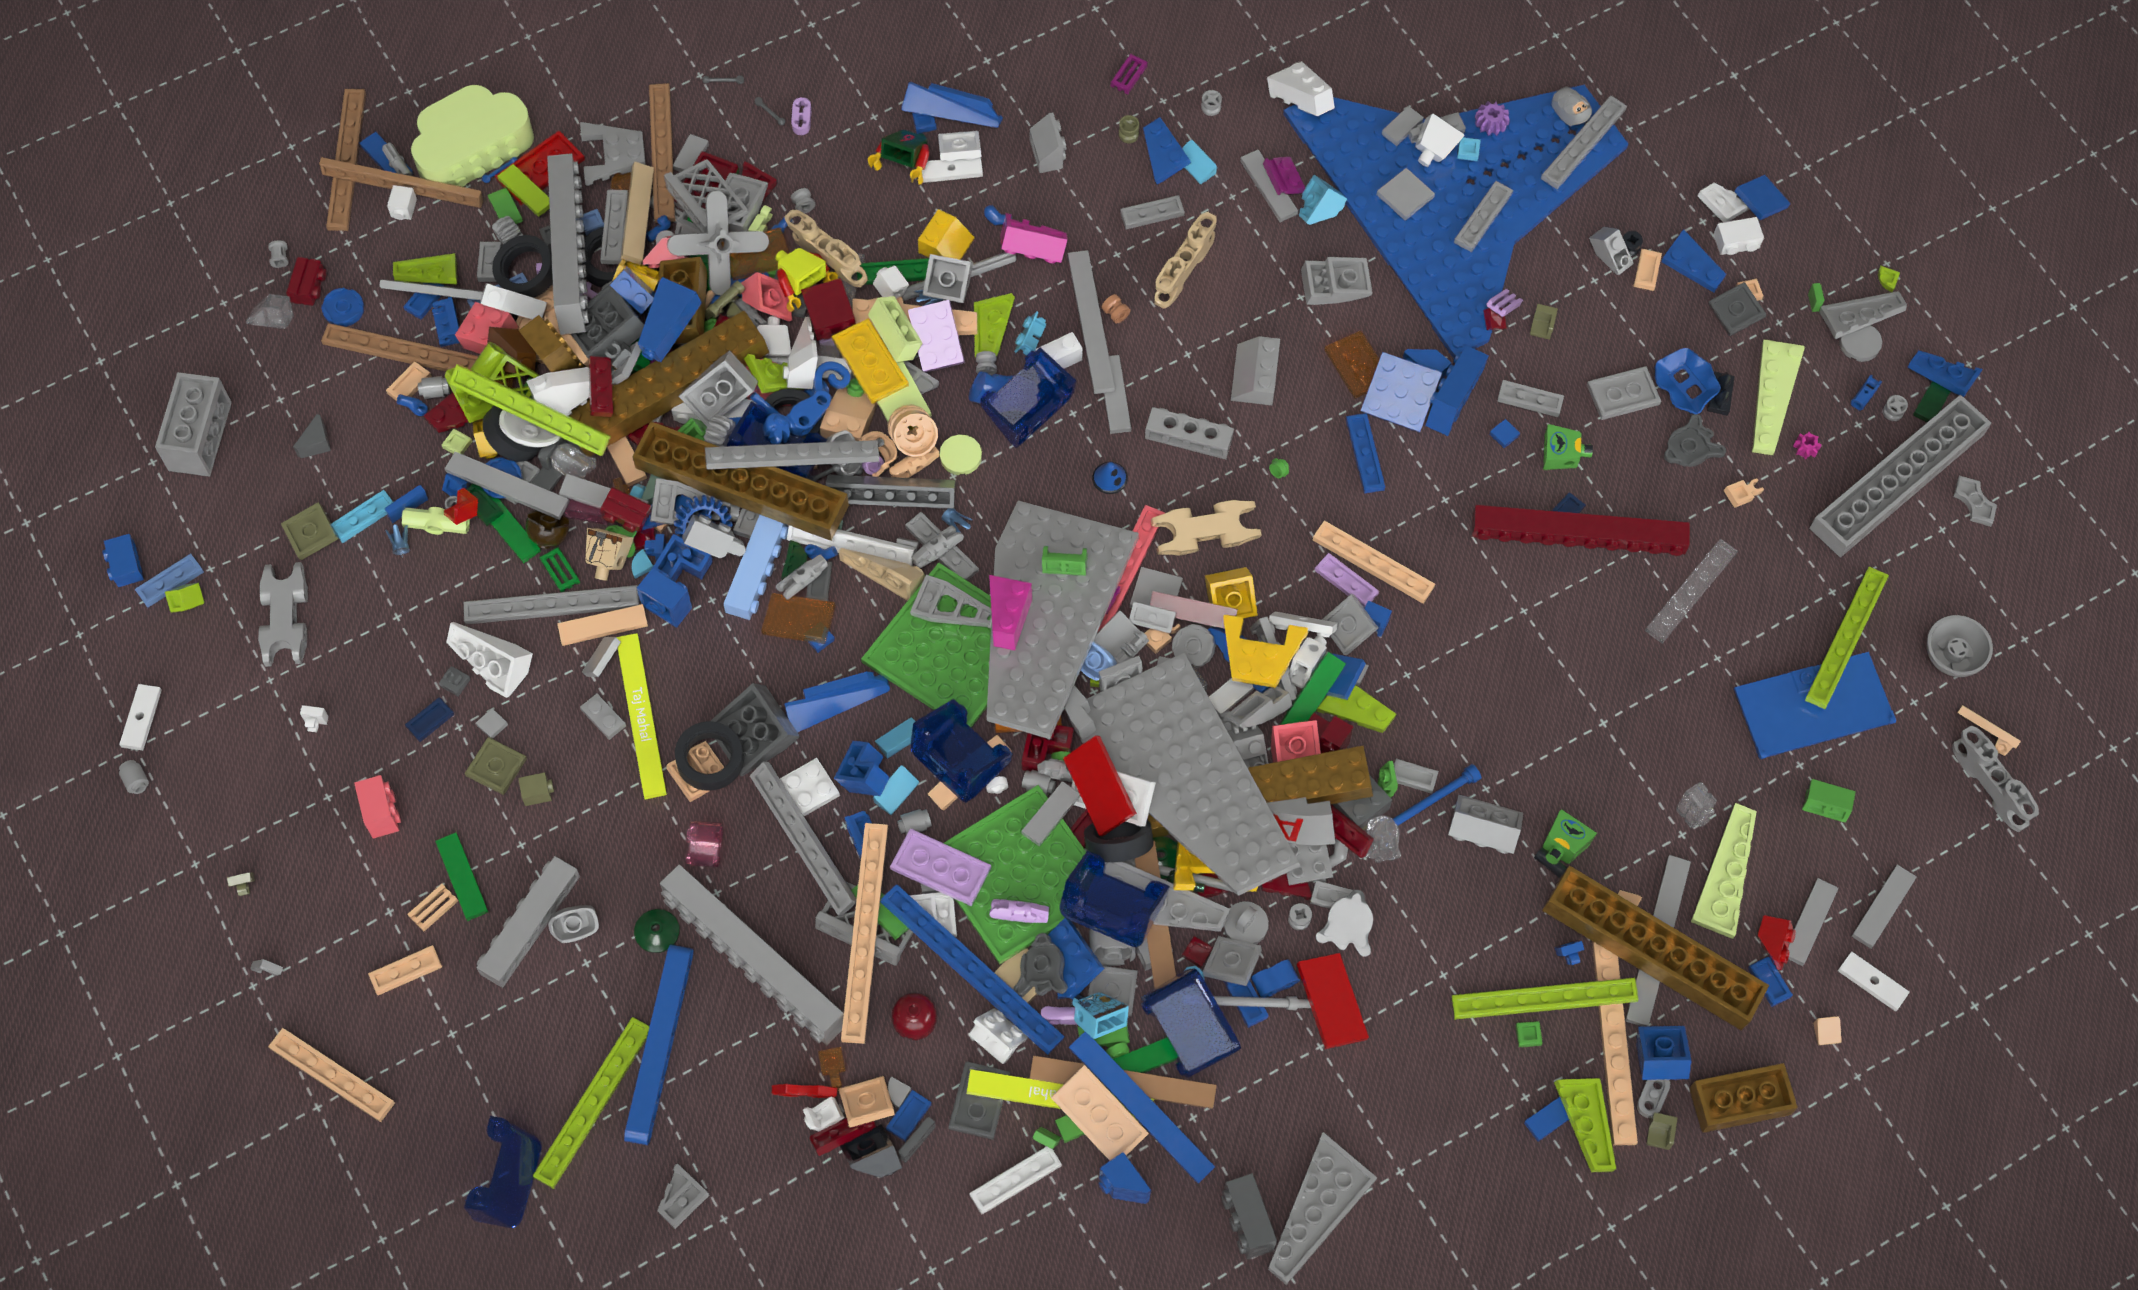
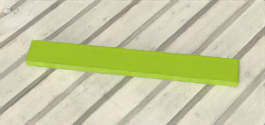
(529, 409)
(1846, 638)
(1545, 998)
(592, 1103)

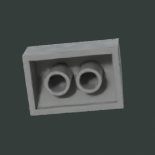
(1255, 370)
(1486, 824)

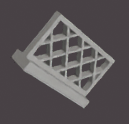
(689, 203)
(844, 931)

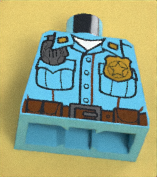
(1099, 1014)

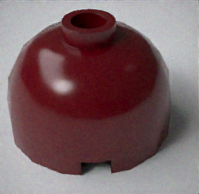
(914, 1016)

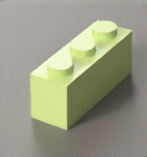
(895, 329)

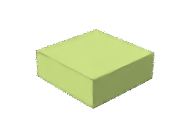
(456, 442)

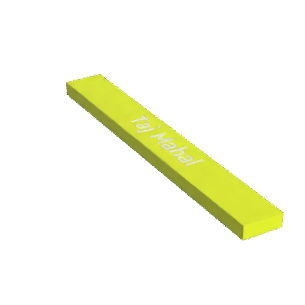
(641, 717)
(1014, 1088)

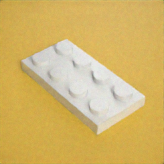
(1140, 793)

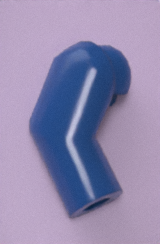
(994, 216)

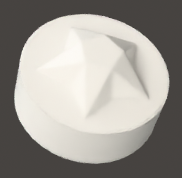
(997, 785)

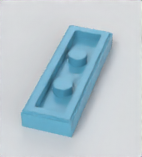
(361, 516)

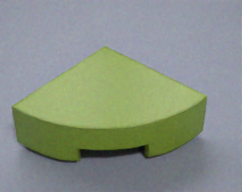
(1888, 278)

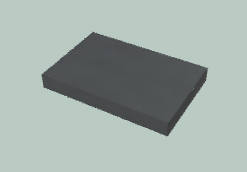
(976, 1113)

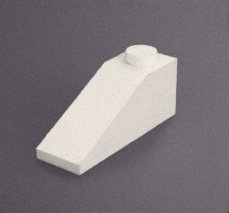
(512, 302)

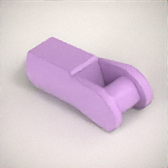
(1058, 1015)

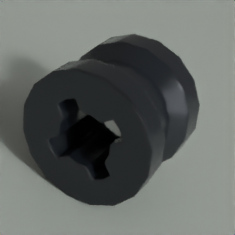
(1634, 237)

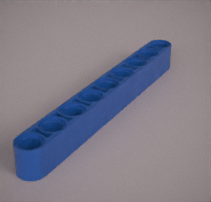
(658, 1045)

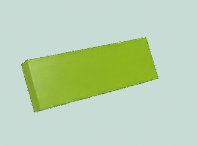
(525, 190)

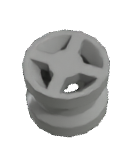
(1211, 97)
(802, 200)
(986, 362)
(1898, 403)
(1302, 920)

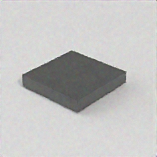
(1737, 309)

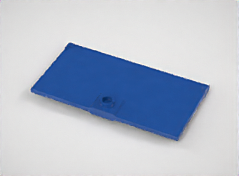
(1785, 722)

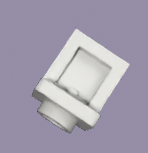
(823, 1115)

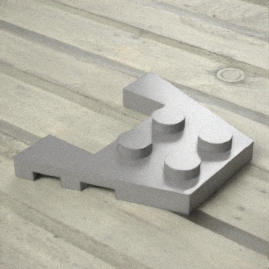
(620, 150)

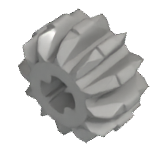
(506, 229)
(719, 430)

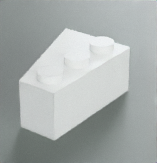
(1303, 88)

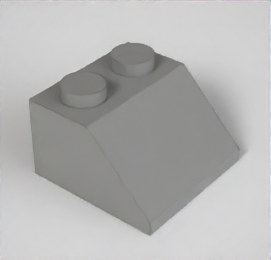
(947, 278)

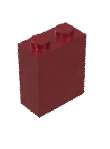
(828, 308)

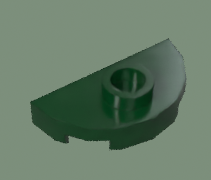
(795, 558)

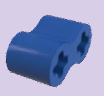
(1275, 979)

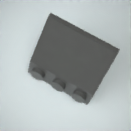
(609, 321)
(759, 725)

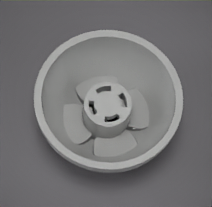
(1967, 640)

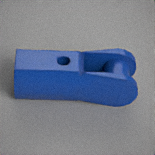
(1865, 393)

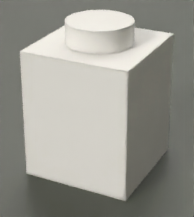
(402, 202)
(890, 282)

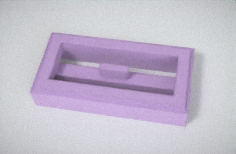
(1505, 299)

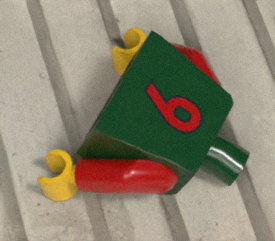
(903, 148)

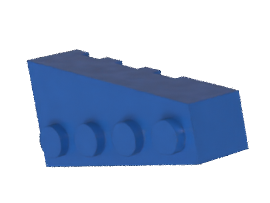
(1455, 389)

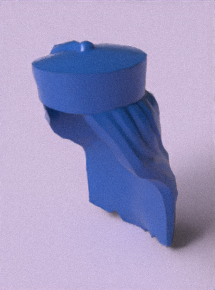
(986, 382)

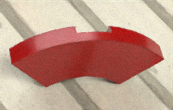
(815, 1091)

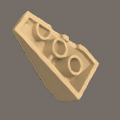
(891, 574)

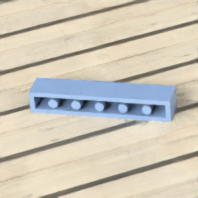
(755, 567)

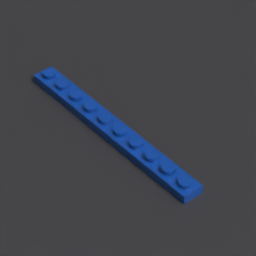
(972, 969)

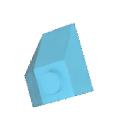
(1321, 201)

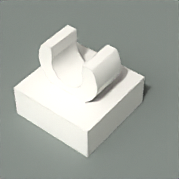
(313, 717)

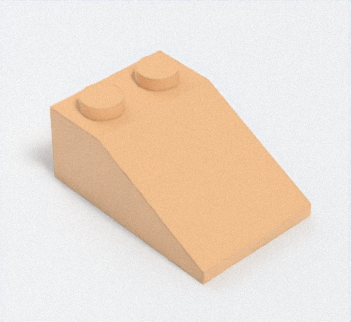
(848, 414)

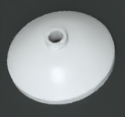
(525, 432)

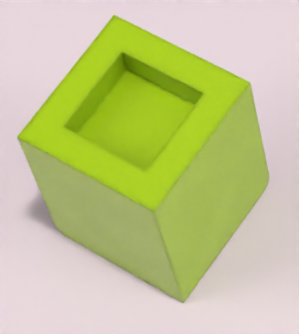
(184, 597)

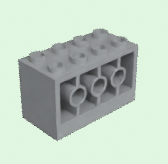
(193, 424)

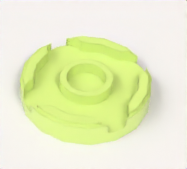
(960, 454)

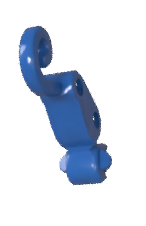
(807, 411)

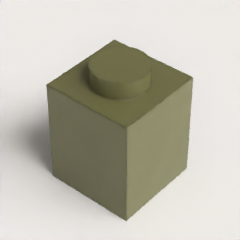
(536, 789)

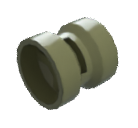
(1128, 129)

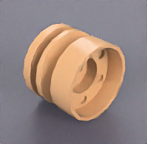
(921, 438)

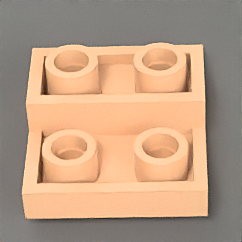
(700, 759)

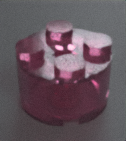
(705, 843)

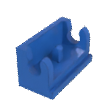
(446, 321)
(855, 825)

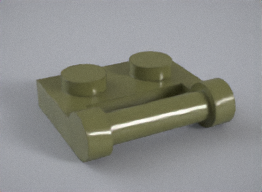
(728, 297)

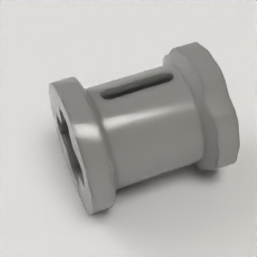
(278, 254)

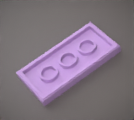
(940, 867)

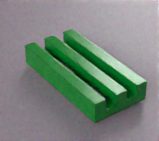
(568, 583)

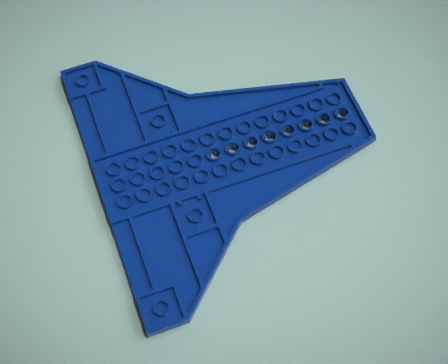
(1440, 275)

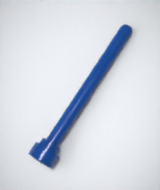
(1470, 775)

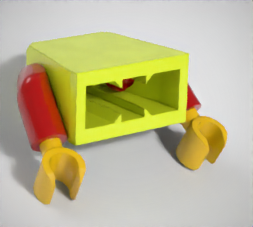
(800, 271)

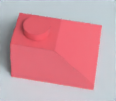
(766, 296)
(1294, 741)

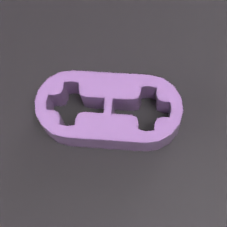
(797, 116)

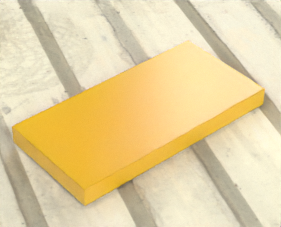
(870, 361)

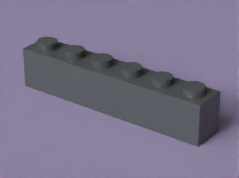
(895, 491)

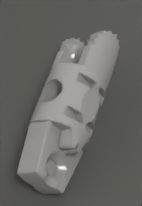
(937, 546)
(802, 576)
(1055, 769)

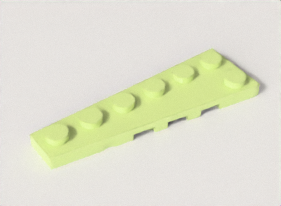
(1776, 381)
(1723, 888)

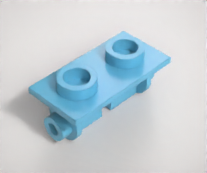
(1033, 326)

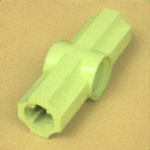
(432, 521)

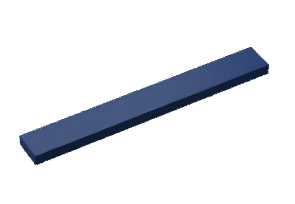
(1141, 1107)

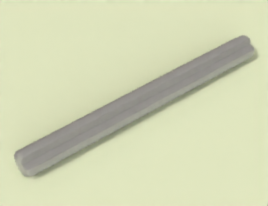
(978, 268)

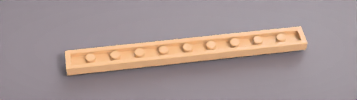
(864, 934)
(1615, 1054)

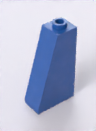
(667, 318)

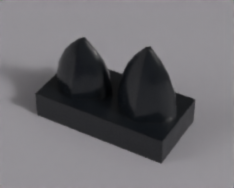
(1722, 401)

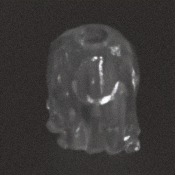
(572, 461)
(1385, 837)

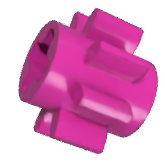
(1807, 445)

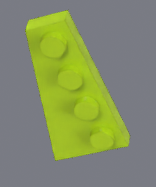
(1588, 1117)

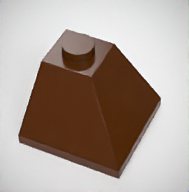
(514, 345)

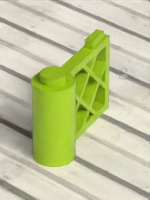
(492, 361)

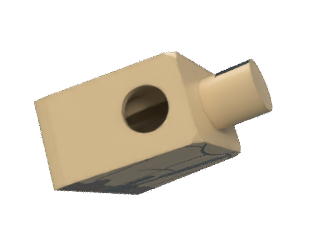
(606, 551)

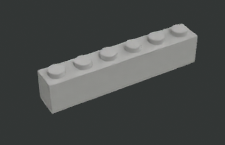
(528, 921)

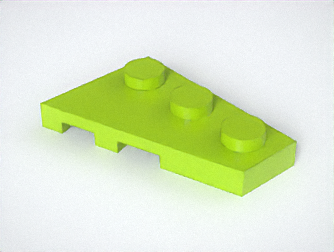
(427, 270)
(992, 322)
(767, 374)
(473, 407)
(1360, 709)

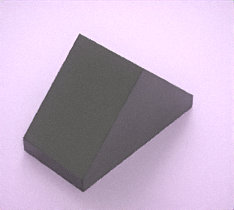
(313, 440)

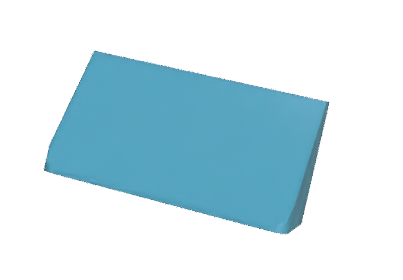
(1201, 165)
(896, 738)
(896, 790)

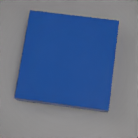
(1762, 197)
(1347, 678)

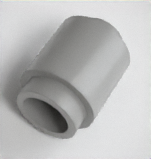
(433, 387)
(133, 777)
(1033, 778)
(915, 820)

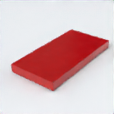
(535, 162)
(1099, 785)
(1332, 1001)

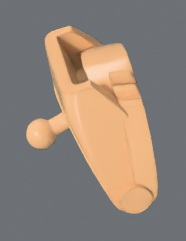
(888, 450)

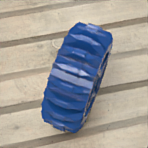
(707, 507)

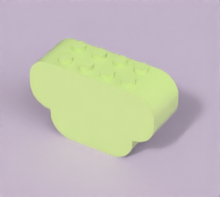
(470, 135)

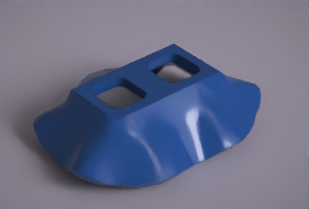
(1699, 373)

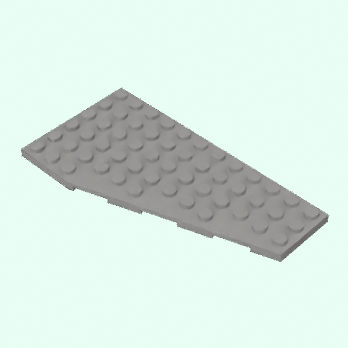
(1065, 613)
(1203, 792)

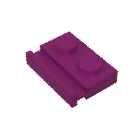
(1284, 175)

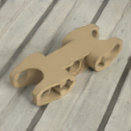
(833, 251)
(1176, 269)
(1190, 530)

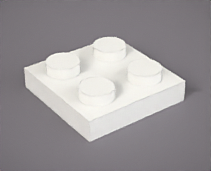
(959, 145)
(810, 787)

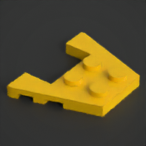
(1260, 661)
(1186, 865)

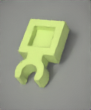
(761, 220)

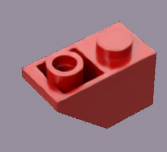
(1775, 937)

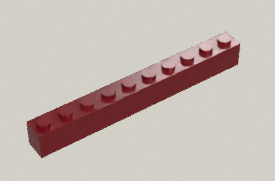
(1580, 530)

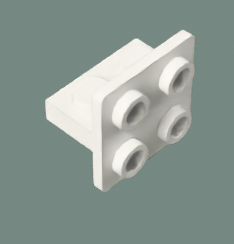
(997, 1035)

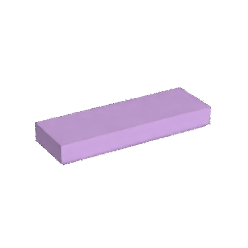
(1346, 579)

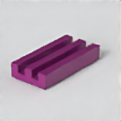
(1122, 86)

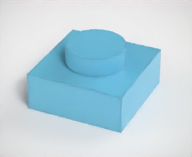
(1469, 149)

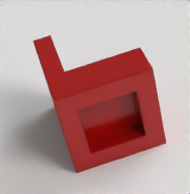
(464, 509)

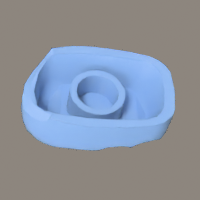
(1097, 660)

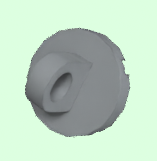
(1246, 923)

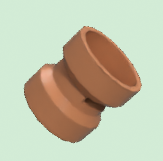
(1115, 308)

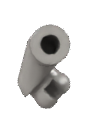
(1339, 855)

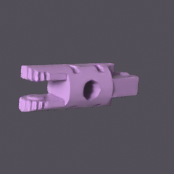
(1019, 911)

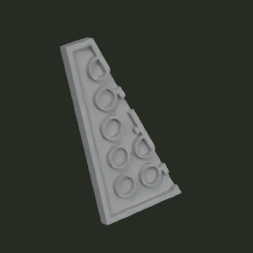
(1180, 906)
(1326, 1196)

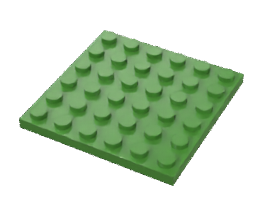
(936, 658)
(1017, 872)

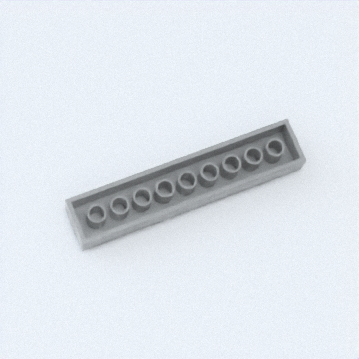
(567, 244)
(1900, 476)
(753, 955)

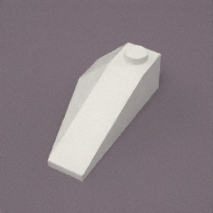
(802, 359)
(562, 389)
(495, 659)

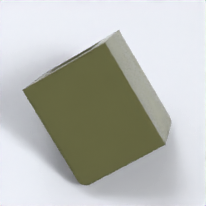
(1543, 321)
(1661, 1131)

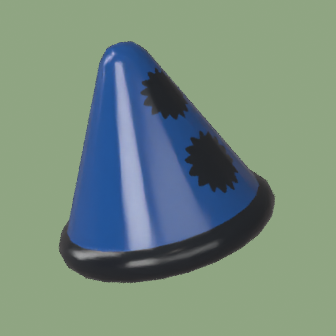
(1110, 477)

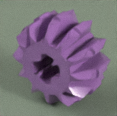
(1492, 118)

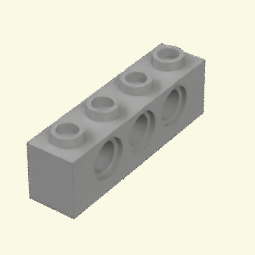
(1197, 441)

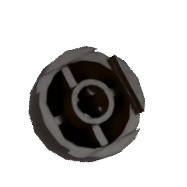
(545, 529)

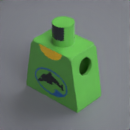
(1563, 448)
(1567, 839)

